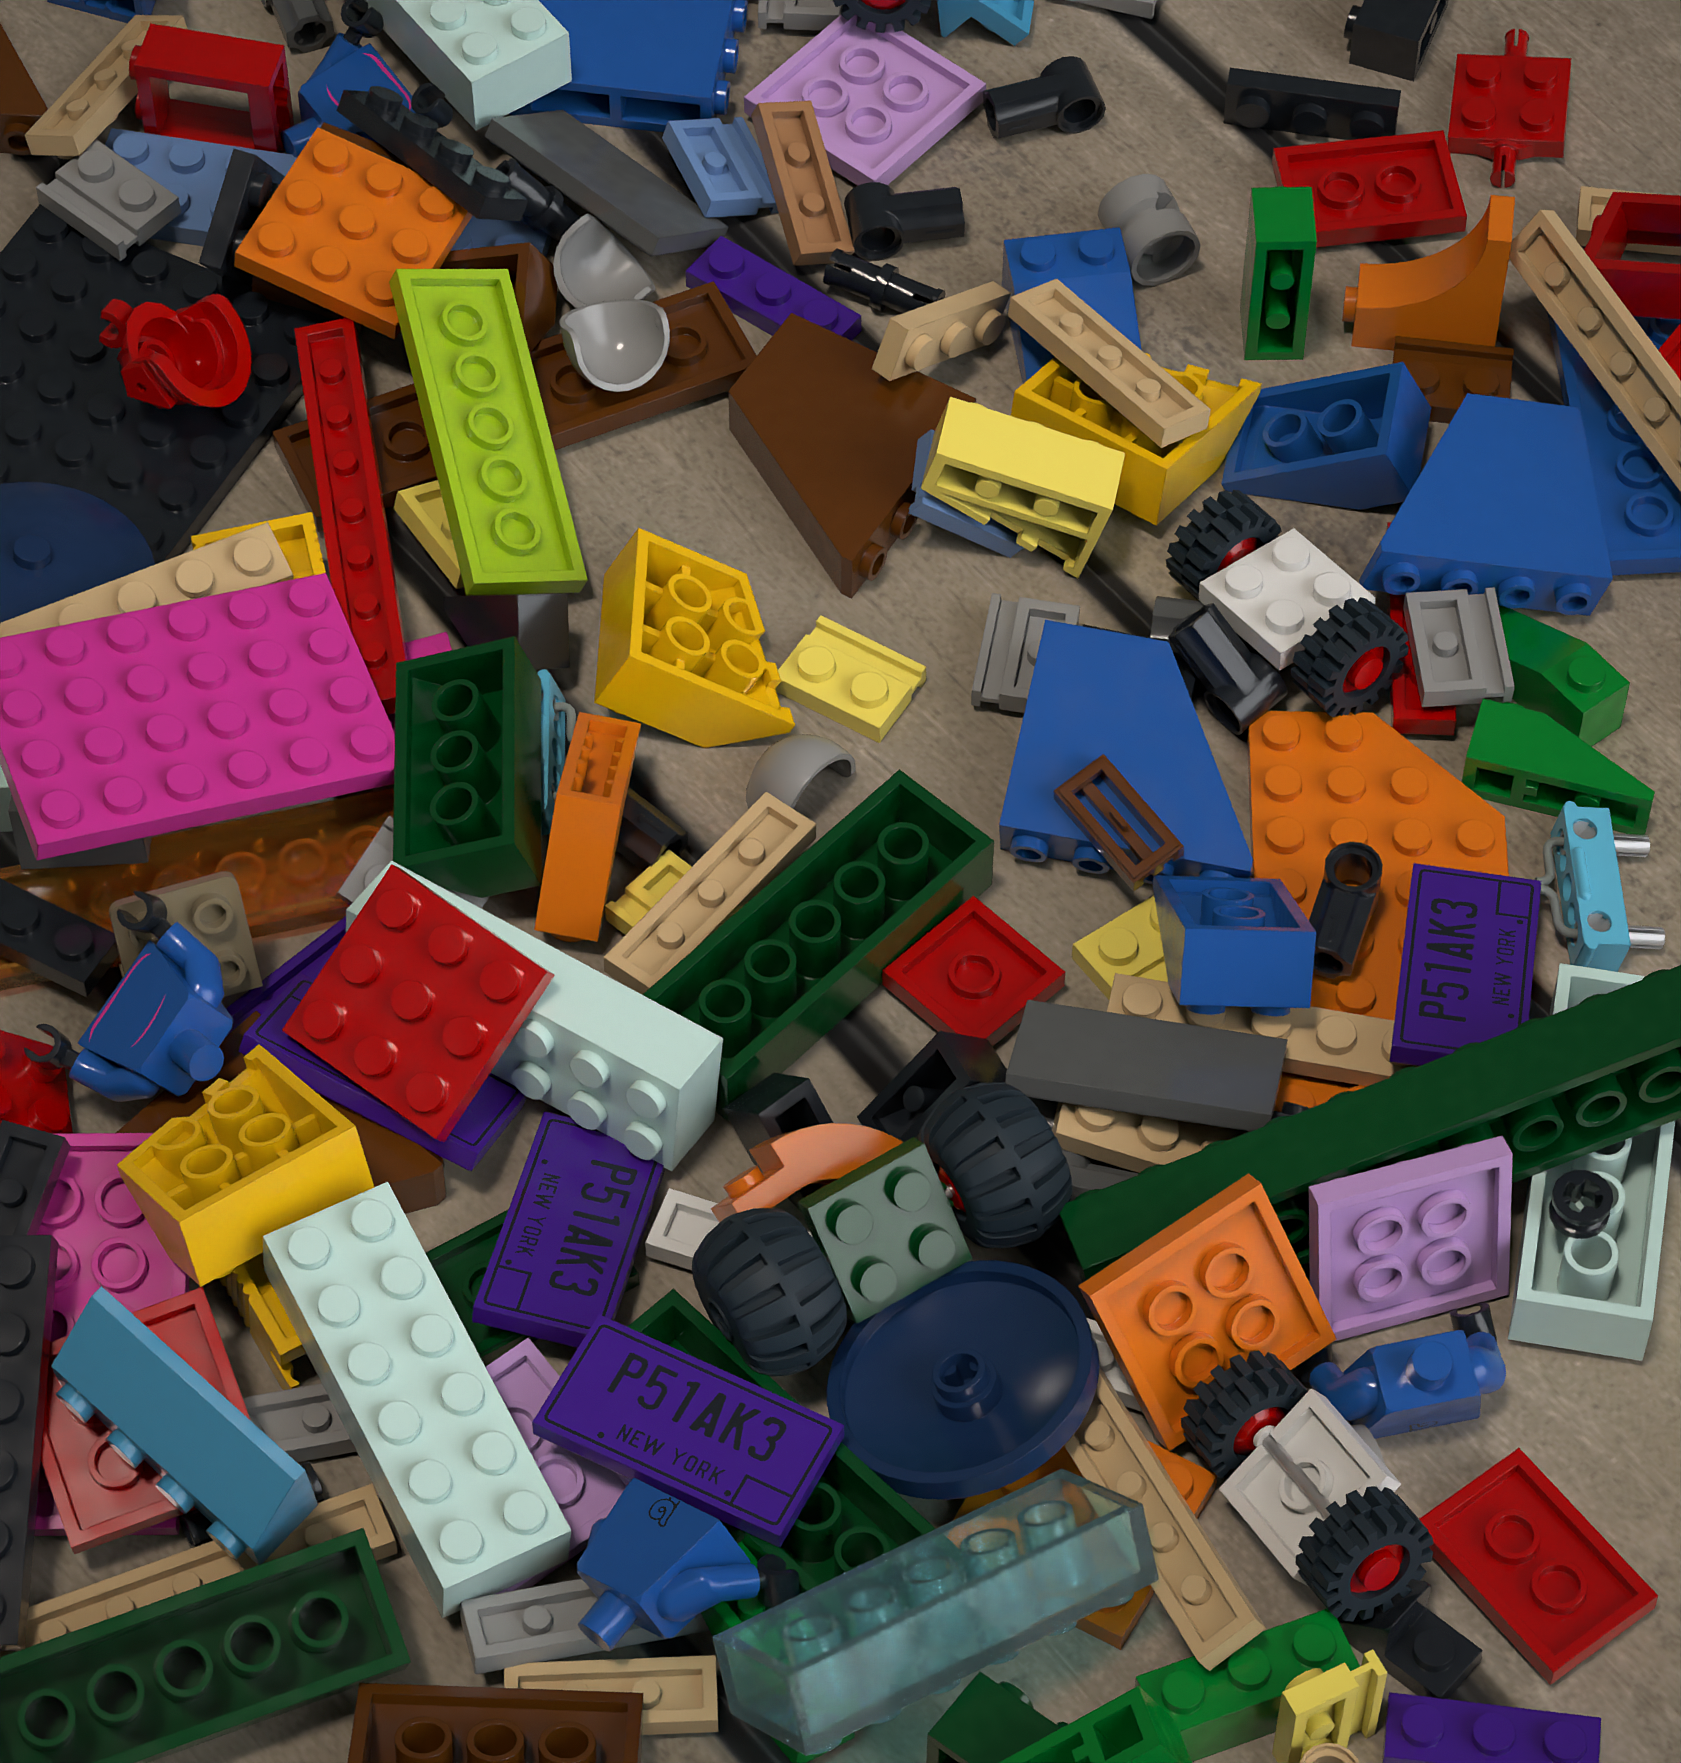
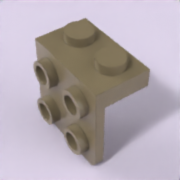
(212, 913)

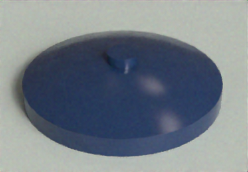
(61, 545)
(965, 1381)

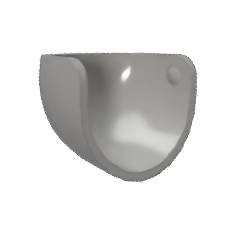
(597, 267)
(616, 342)
(792, 764)

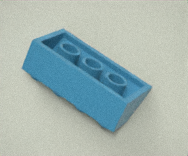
(182, 1430)

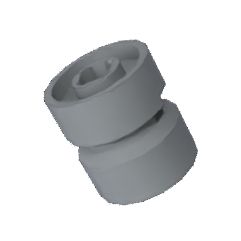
(1153, 229)

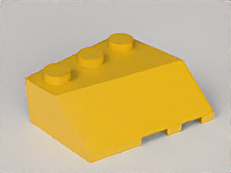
(1151, 476)
(685, 647)
(243, 1167)

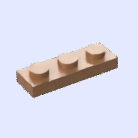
(801, 181)

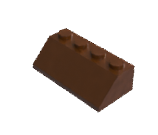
(494, 1725)

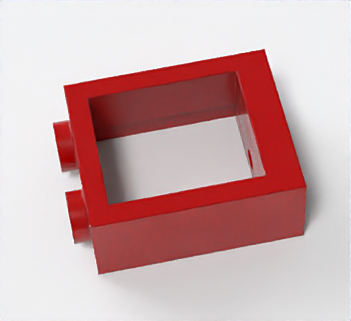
(214, 63)
(1644, 219)

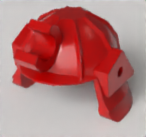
(182, 354)

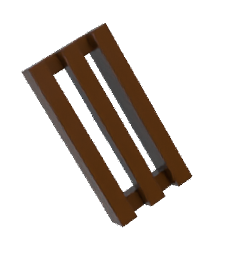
(1150, 861)

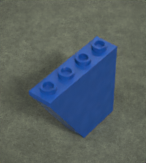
(645, 60)
(1504, 509)
(1126, 701)

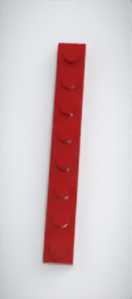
(352, 497)

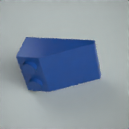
(1088, 264)
(1333, 440)
(1234, 944)

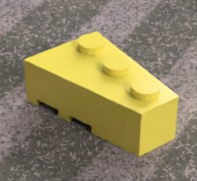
(1024, 477)

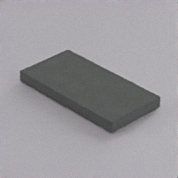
(605, 182)
(1147, 1066)

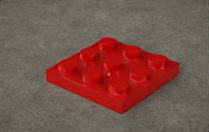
(418, 1003)
(91, 1483)

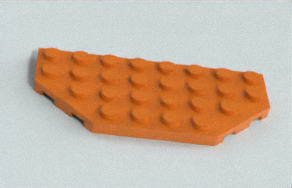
(1361, 782)

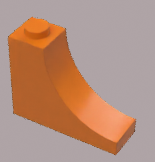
(1439, 296)
(586, 827)

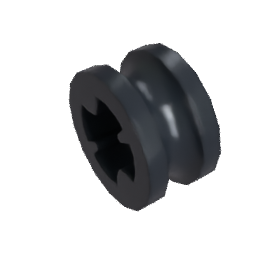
(1589, 1220)

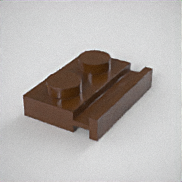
(1452, 370)

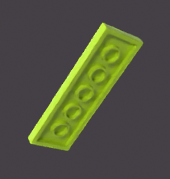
(487, 432)

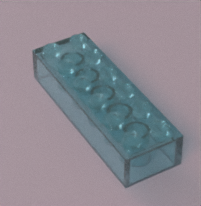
(935, 1611)

